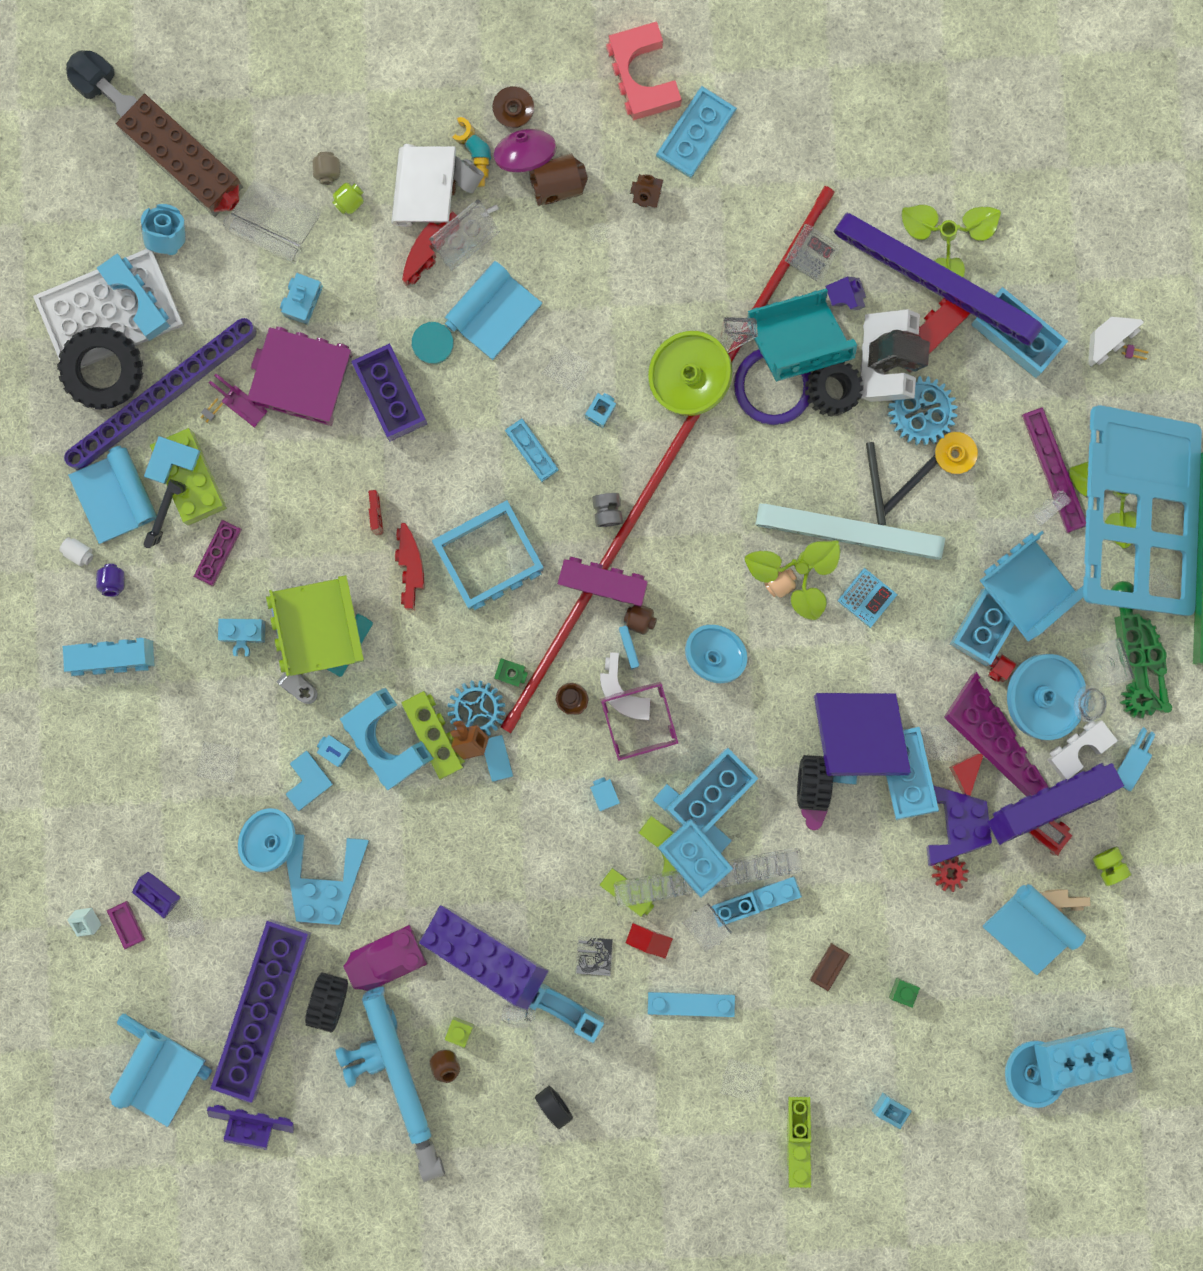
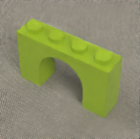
(656, 834)

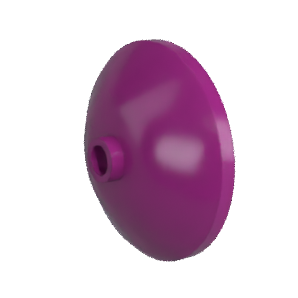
(524, 150)

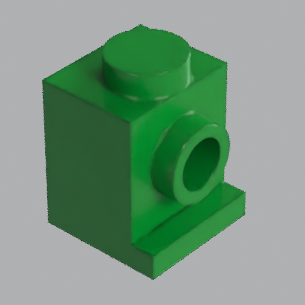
(502, 673)

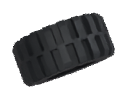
(71, 373)

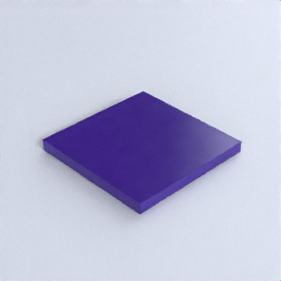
(862, 734)

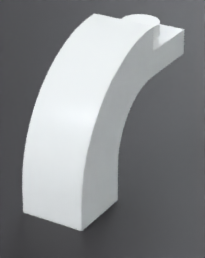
(629, 706)

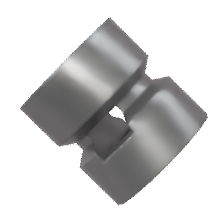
(607, 510)

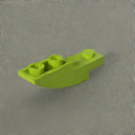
(799, 1142)

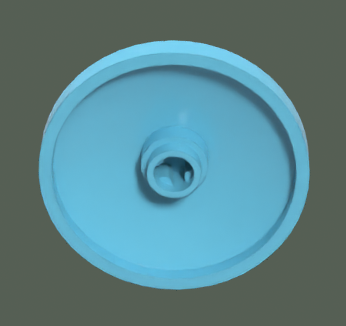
(1044, 695)

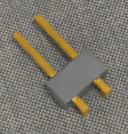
(208, 414)

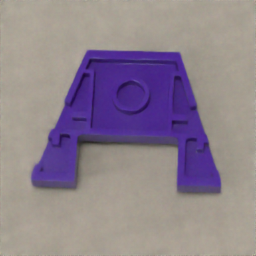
(965, 825)

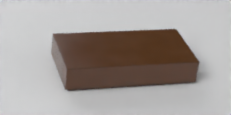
(829, 967)

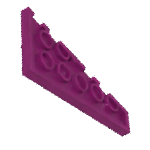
(992, 736)

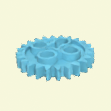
(929, 427)

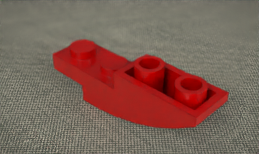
(422, 253)
(409, 557)

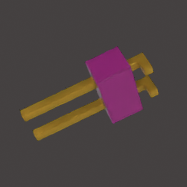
(1130, 350)

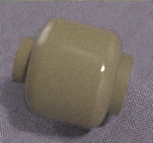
(326, 167)

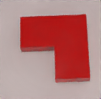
(375, 513)

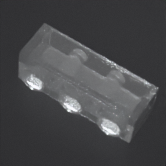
(1051, 507)

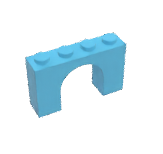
(361, 726)
(581, 1019)

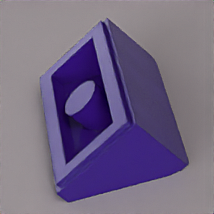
(155, 894)

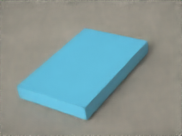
(695, 858)

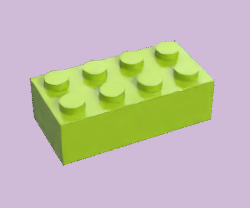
(202, 494)

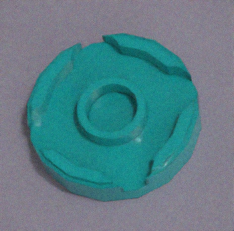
(432, 343)

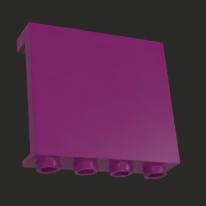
(299, 375)

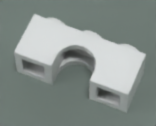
(1066, 760)

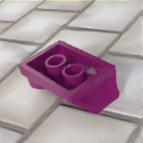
(384, 960)

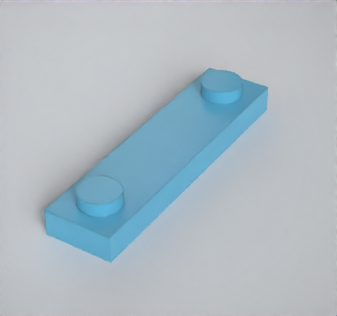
(691, 1004)

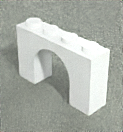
(876, 383)

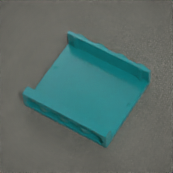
(800, 335)

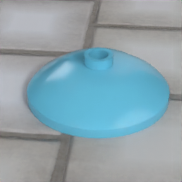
(720, 646)
(258, 839)
(1024, 1088)

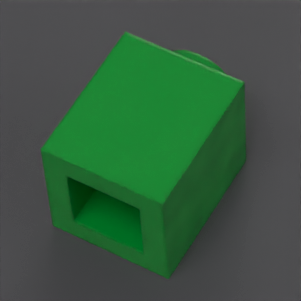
(904, 992)

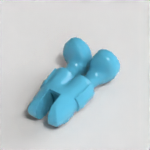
(372, 1064)

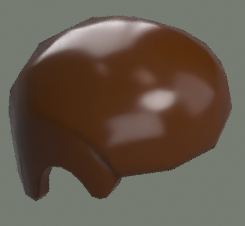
(572, 698)

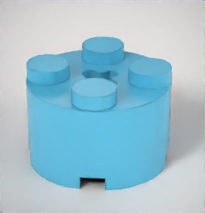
(163, 229)

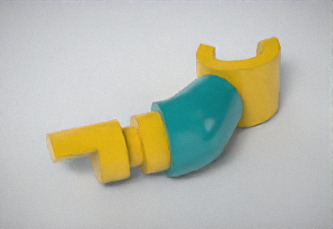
(476, 146)

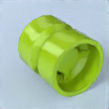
(1105, 861)

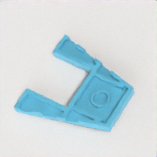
(323, 899)

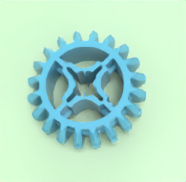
(484, 692)

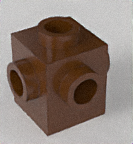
(646, 191)

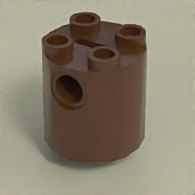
(558, 180)

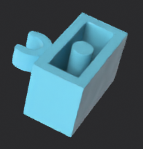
(301, 298)
(241, 632)

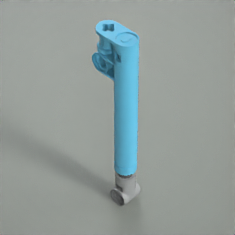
(385, 1031)

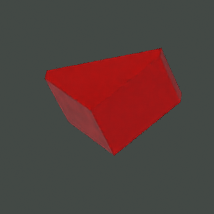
(966, 772)
(649, 941)

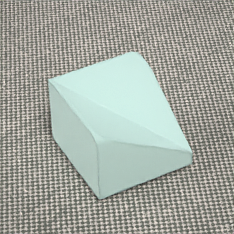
(84, 922)

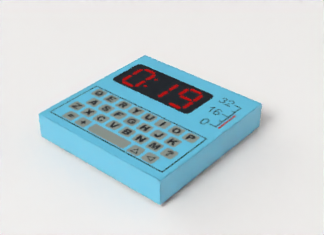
(867, 597)

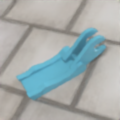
(1135, 760)

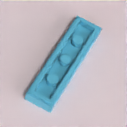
(716, 837)

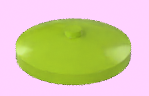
(690, 373)

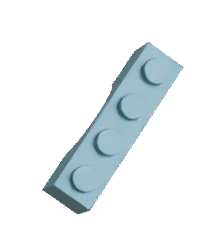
(119, 276)

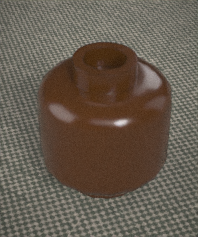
(640, 619)
(445, 1066)

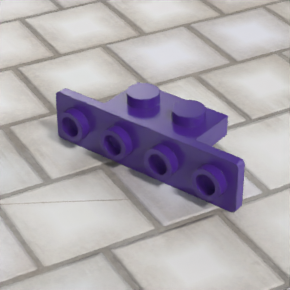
(247, 1128)

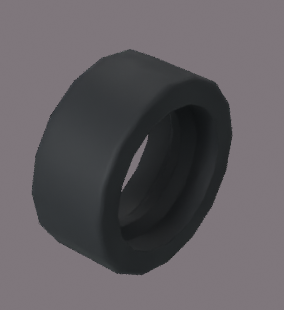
(554, 1107)

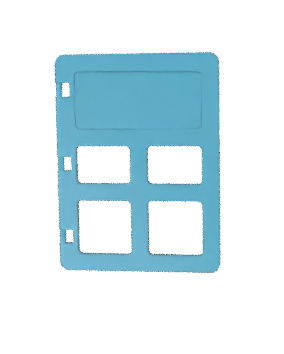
(1149, 460)

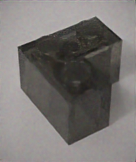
(898, 350)

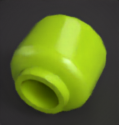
(348, 198)

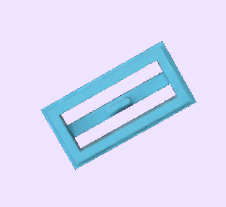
(629, 648)

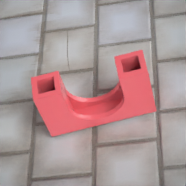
(641, 100)

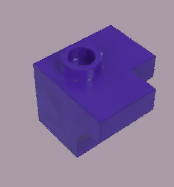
(847, 292)

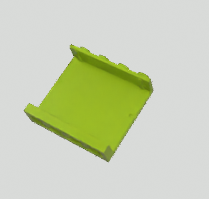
(315, 627)

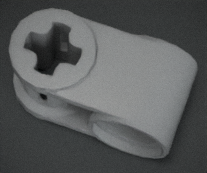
(467, 174)
(296, 685)

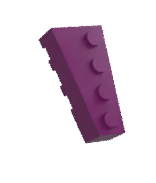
(603, 582)

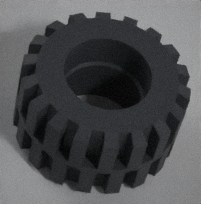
(850, 385)
(813, 784)
(326, 1002)

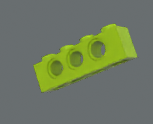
(413, 707)

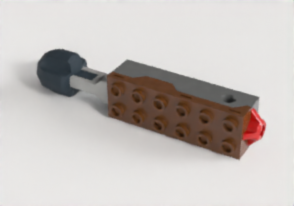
(158, 136)

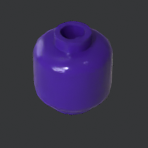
(110, 580)

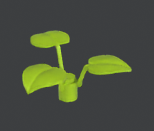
(980, 223)
(1079, 479)
(819, 555)

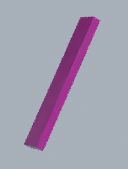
(1054, 467)

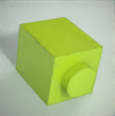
(459, 1032)

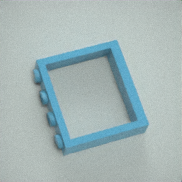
(468, 527)

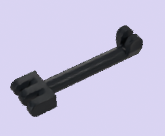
(154, 536)

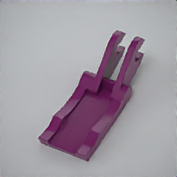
(238, 402)

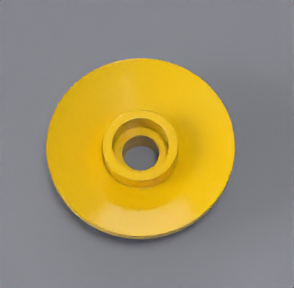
(966, 451)

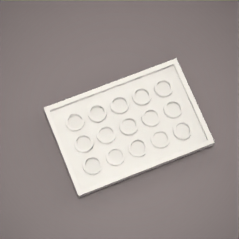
(93, 303)

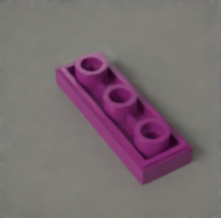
(212, 565)

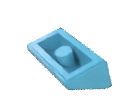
(497, 759)

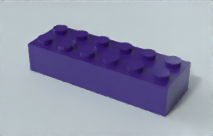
(1054, 802)
(484, 957)

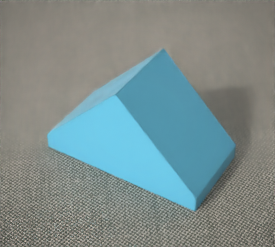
(891, 1111)

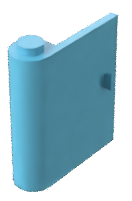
(492, 310)
(113, 495)
(1033, 929)
(157, 1077)

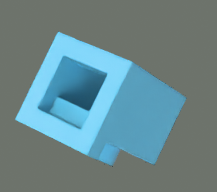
(600, 401)

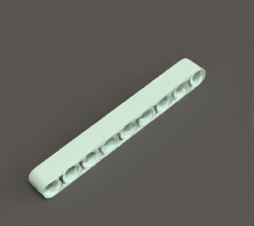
(850, 531)

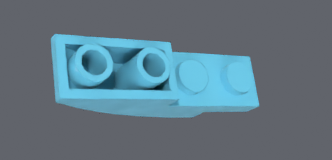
(758, 900)

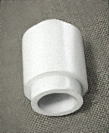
(76, 551)

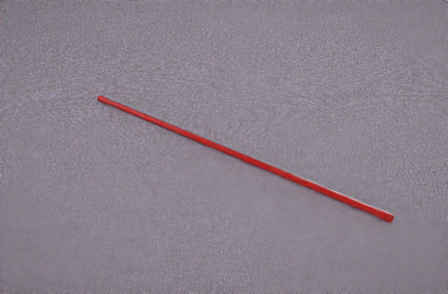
(515, 714)

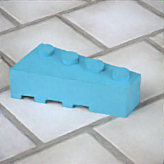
(108, 656)

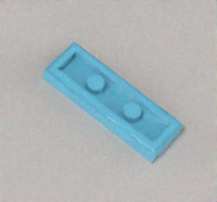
(531, 450)

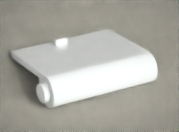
(423, 184)

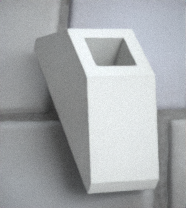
(1111, 336)

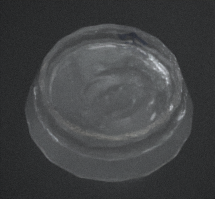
(1090, 703)

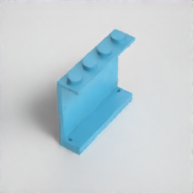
(1030, 588)

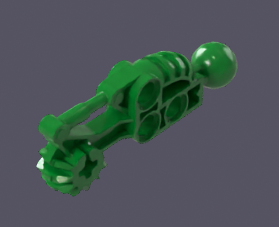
(1144, 641)

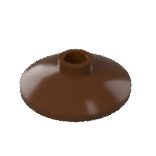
(511, 97)

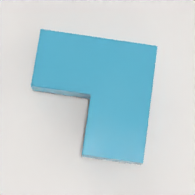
(165, 455)
(313, 781)

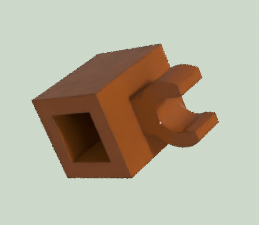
(468, 741)

